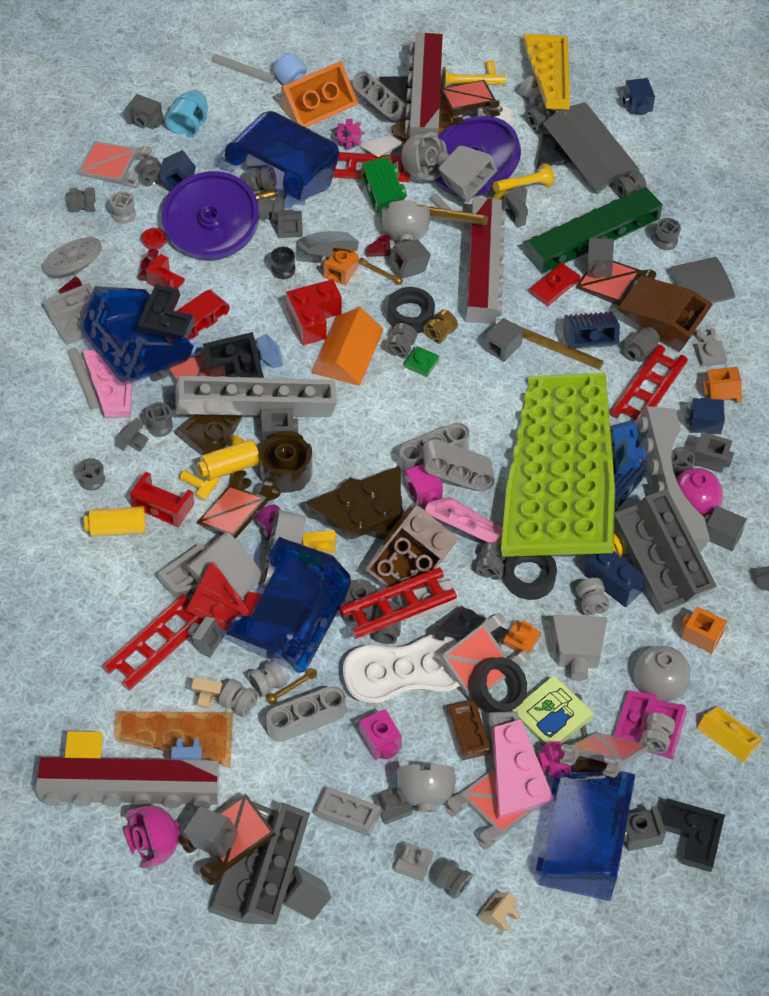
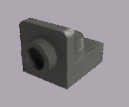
(516, 206)

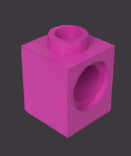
(423, 485)

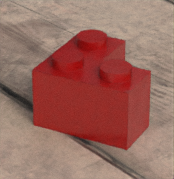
(311, 307)

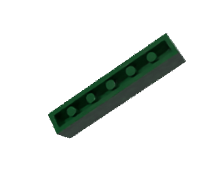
(606, 222)

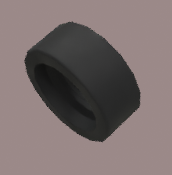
(414, 296)
(526, 590)
(516, 679)

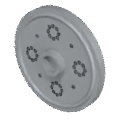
(73, 256)

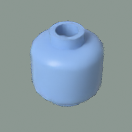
(289, 68)

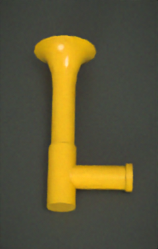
(491, 78)
(544, 175)
(205, 487)

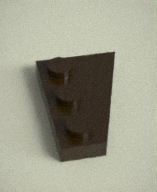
(209, 432)

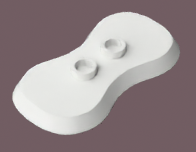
(382, 672)

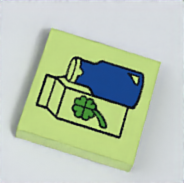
(553, 712)

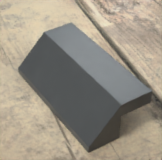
(590, 145)
(663, 551)
(258, 883)

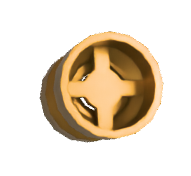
(440, 326)

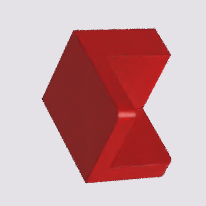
(159, 273)

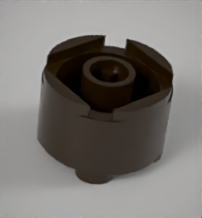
(286, 461)

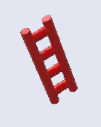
(353, 158)
(646, 373)
(389, 616)
(153, 657)

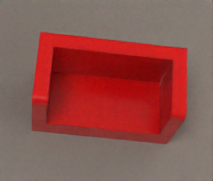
(160, 502)

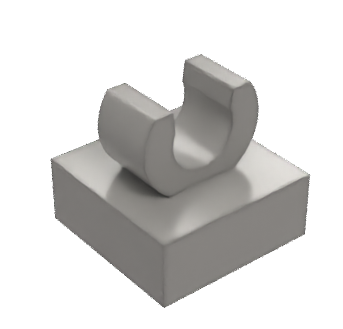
(414, 861)

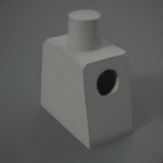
(466, 170)
(578, 642)

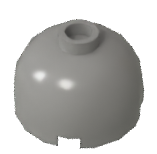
(421, 155)
(405, 220)
(662, 672)
(426, 785)

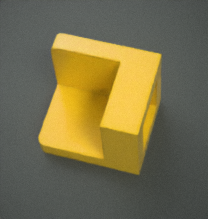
(84, 744)

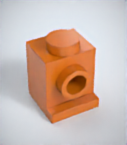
(343, 261)
(723, 384)
(703, 629)

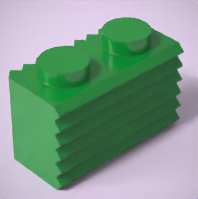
(382, 183)

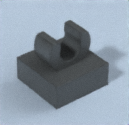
(289, 224)
(132, 436)
(206, 635)
(392, 805)

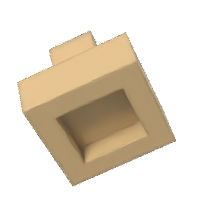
(207, 691)
(497, 909)

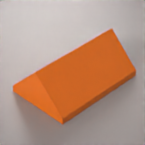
(318, 95)
(349, 347)

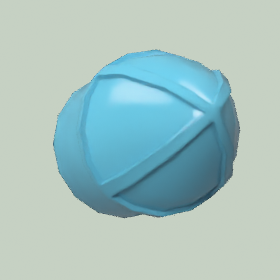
(187, 113)

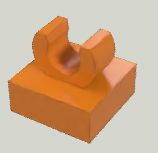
(522, 637)

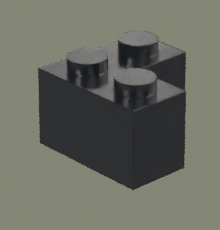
(233, 355)

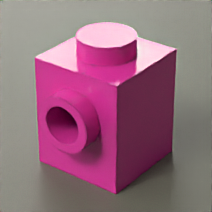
(380, 735)

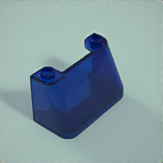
(290, 147)
(113, 332)
(294, 605)
(586, 833)

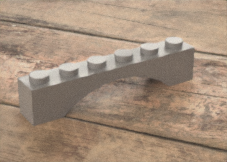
(658, 433)

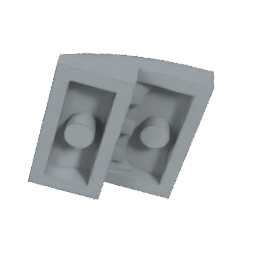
(67, 312)
(231, 560)

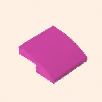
(635, 713)

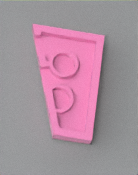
(113, 395)
(466, 519)
(519, 776)

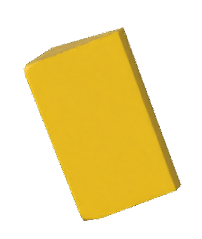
(729, 733)

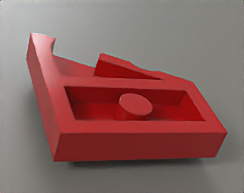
(217, 598)

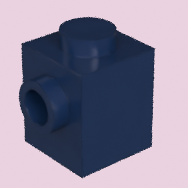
(638, 96)
(176, 168)
(705, 415)

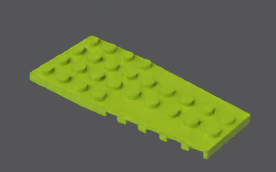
(561, 470)

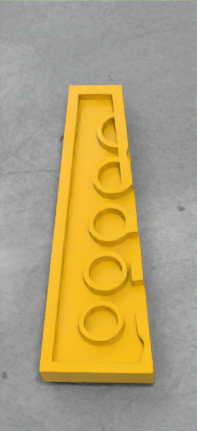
(550, 67)

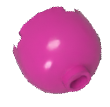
(701, 489)
(152, 829)

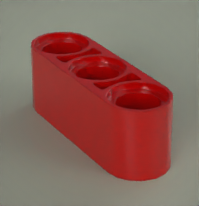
(206, 310)

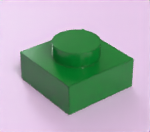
(422, 361)

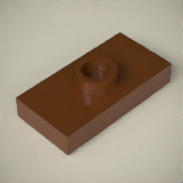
(468, 730)

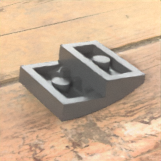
(324, 242)
(705, 278)

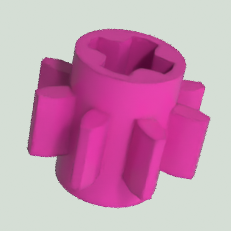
(356, 133)
(550, 759)

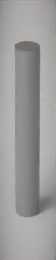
(240, 67)
(462, 226)
(83, 378)

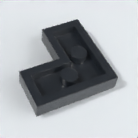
(160, 316)
(700, 826)

